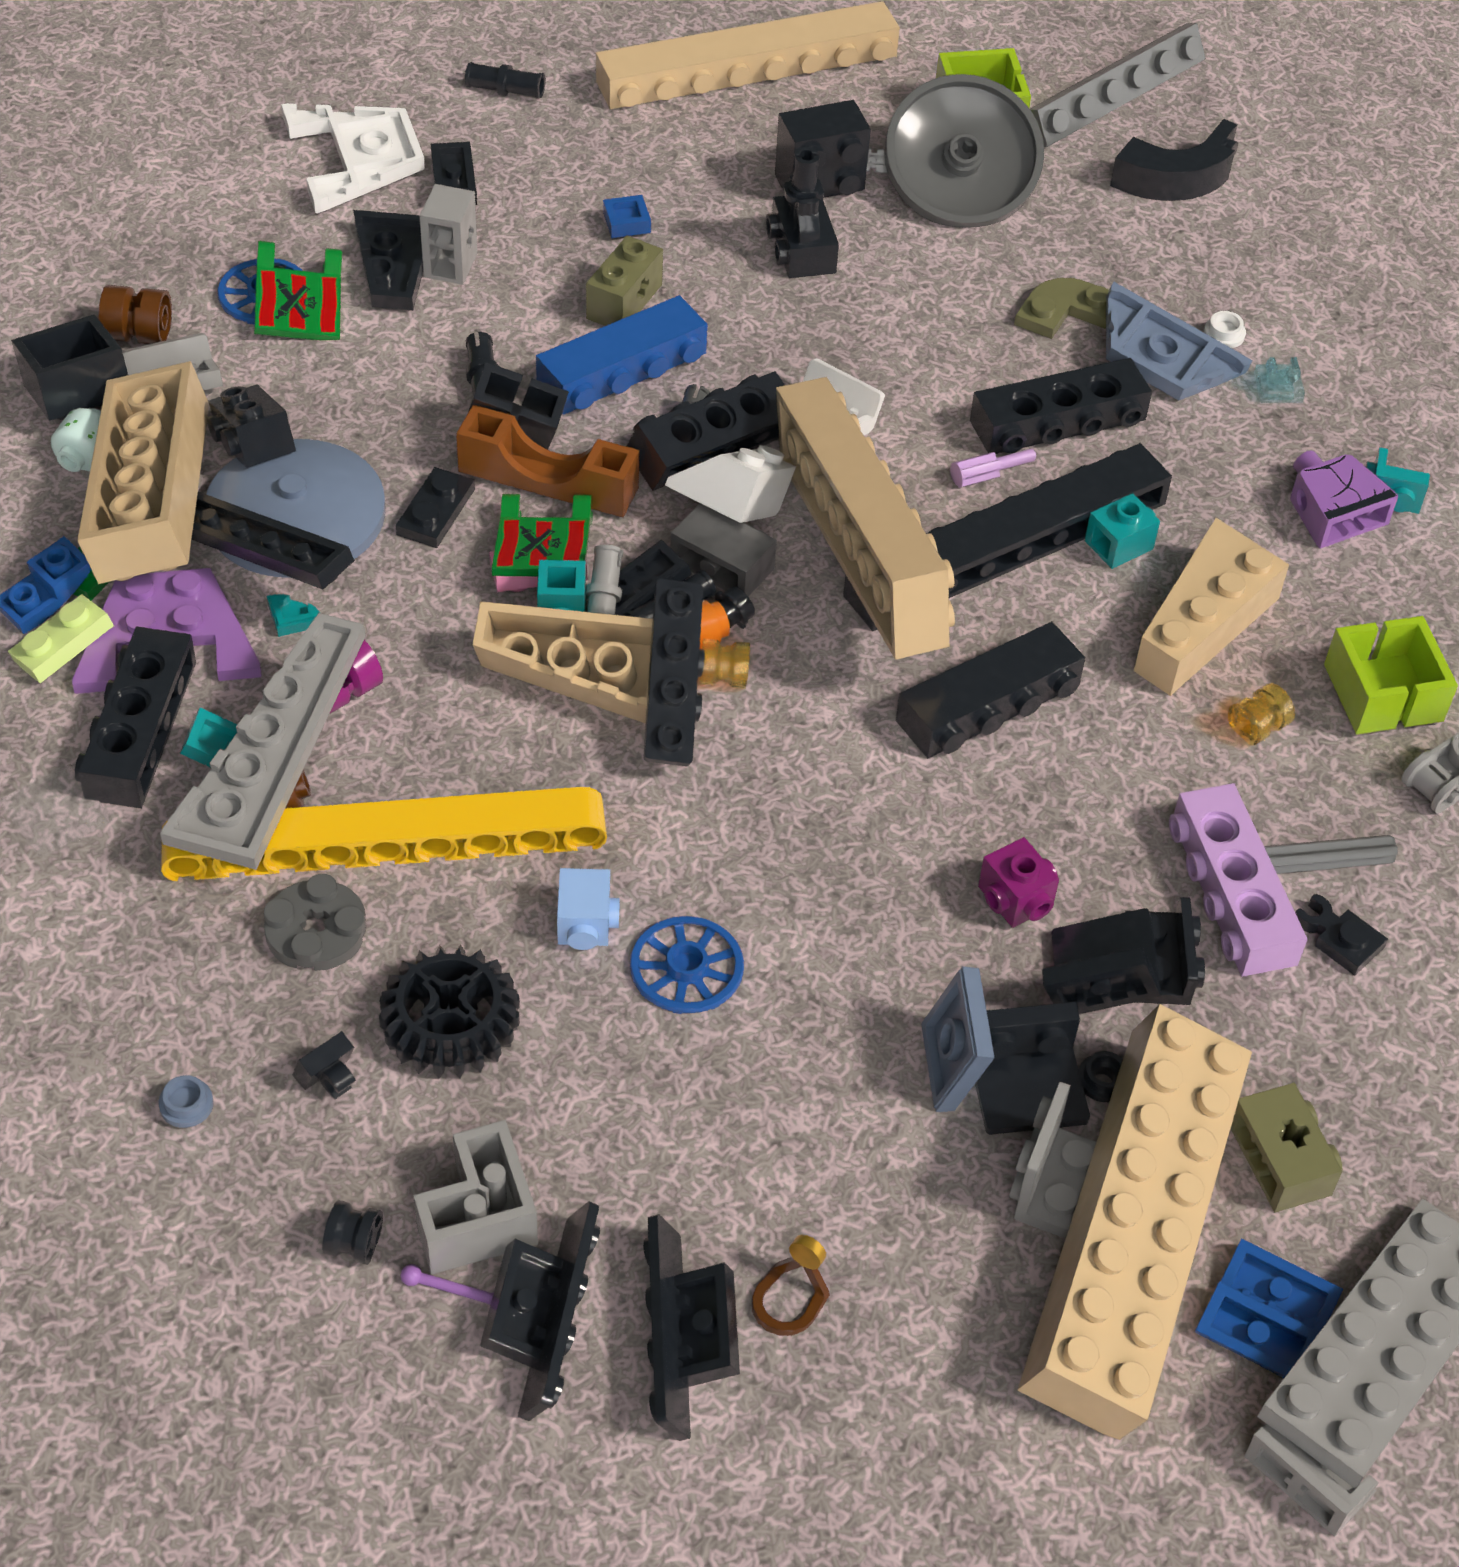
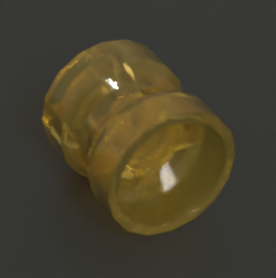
(725, 663)
(1254, 716)

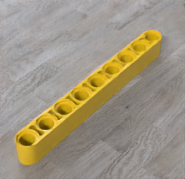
(415, 832)

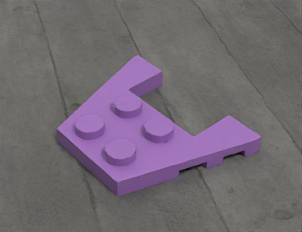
(170, 602)

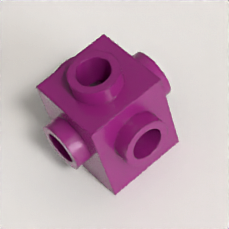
(1018, 883)

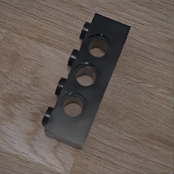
(1060, 406)
(710, 427)
(136, 717)

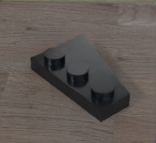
(390, 257)

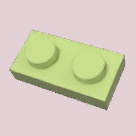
(61, 638)

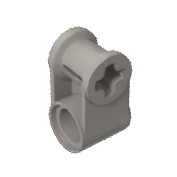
(1436, 774)

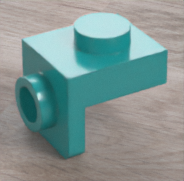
(1407, 484)
(207, 736)

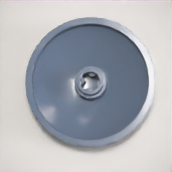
(312, 489)

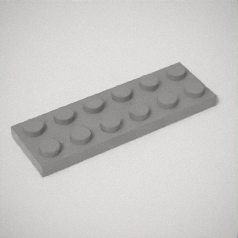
(1375, 1350)

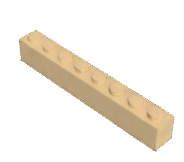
(746, 54)

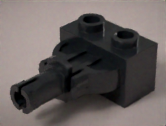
(801, 222)

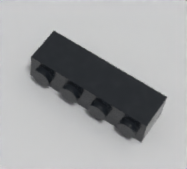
(990, 690)

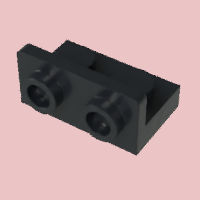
(1176, 957)

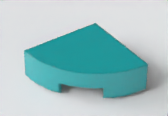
(290, 615)

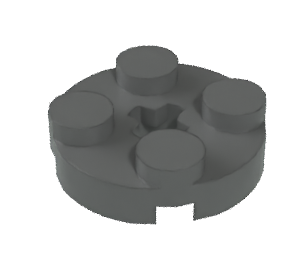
(317, 898)

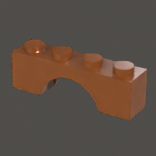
(499, 451)

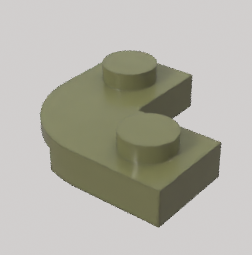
(1058, 298)

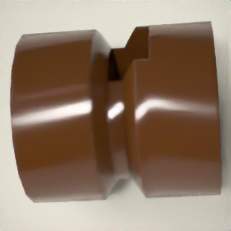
(138, 315)

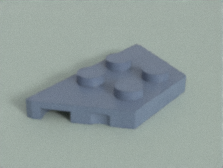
(1166, 348)

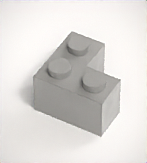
(481, 1211)

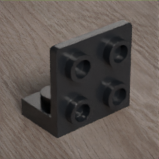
(1104, 962)
(1030, 1060)

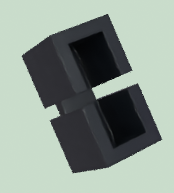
(539, 409)

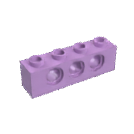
(1237, 880)

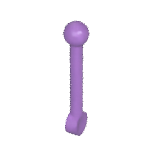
(412, 1275)

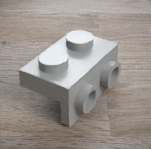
(173, 352)

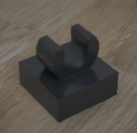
(328, 1066)

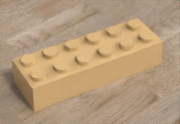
(144, 474)

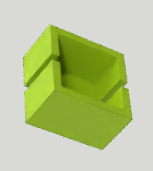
(993, 64)
(1400, 682)

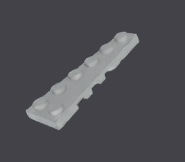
(256, 774)

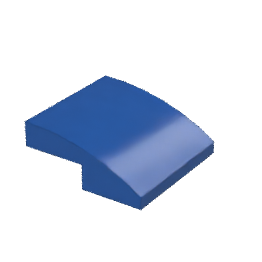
(1267, 1309)

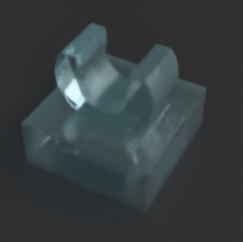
(1279, 382)

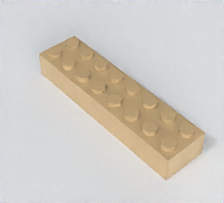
(866, 519)
(1136, 1225)

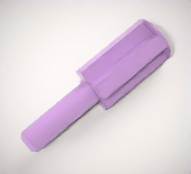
(987, 466)

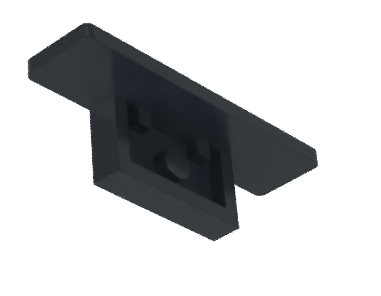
(674, 673)
(536, 1307)
(691, 1327)

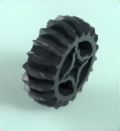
(448, 1025)

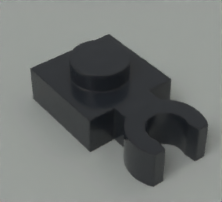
(1342, 938)

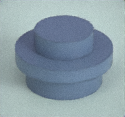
(185, 1101)

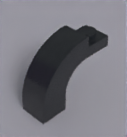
(1176, 174)

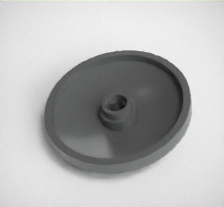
(964, 151)

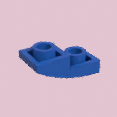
(52, 581)

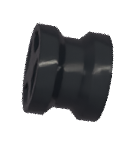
(352, 1232)

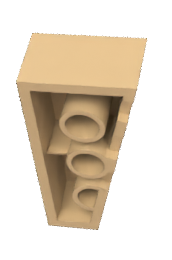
(1210, 604)
(570, 653)

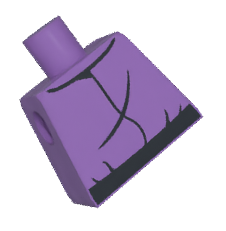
(1339, 498)

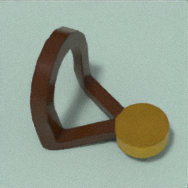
(805, 1253)

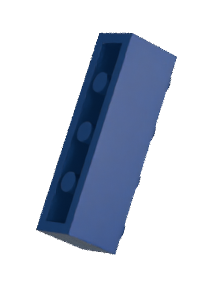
(624, 353)

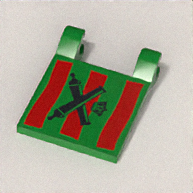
(296, 300)
(530, 539)

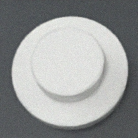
(1226, 328)

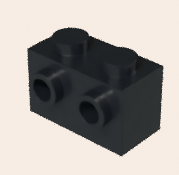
(250, 425)

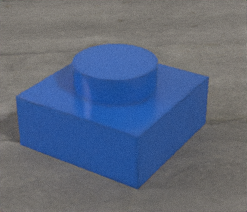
(626, 216)

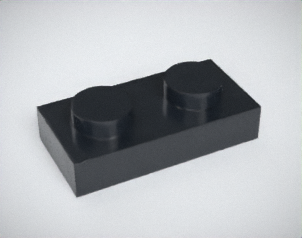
(453, 165)
(435, 507)

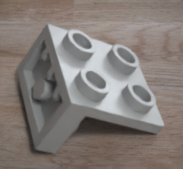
(1051, 1169)

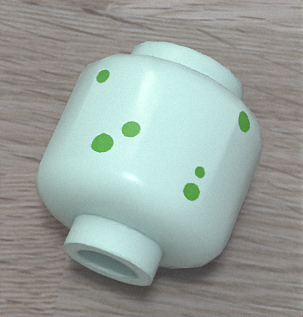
(76, 439)

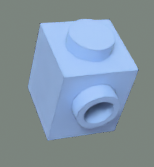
(585, 908)

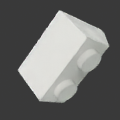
(739, 483)

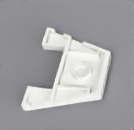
(373, 145)

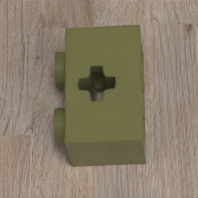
(624, 281)
(1286, 1147)

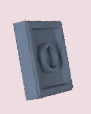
(957, 1040)

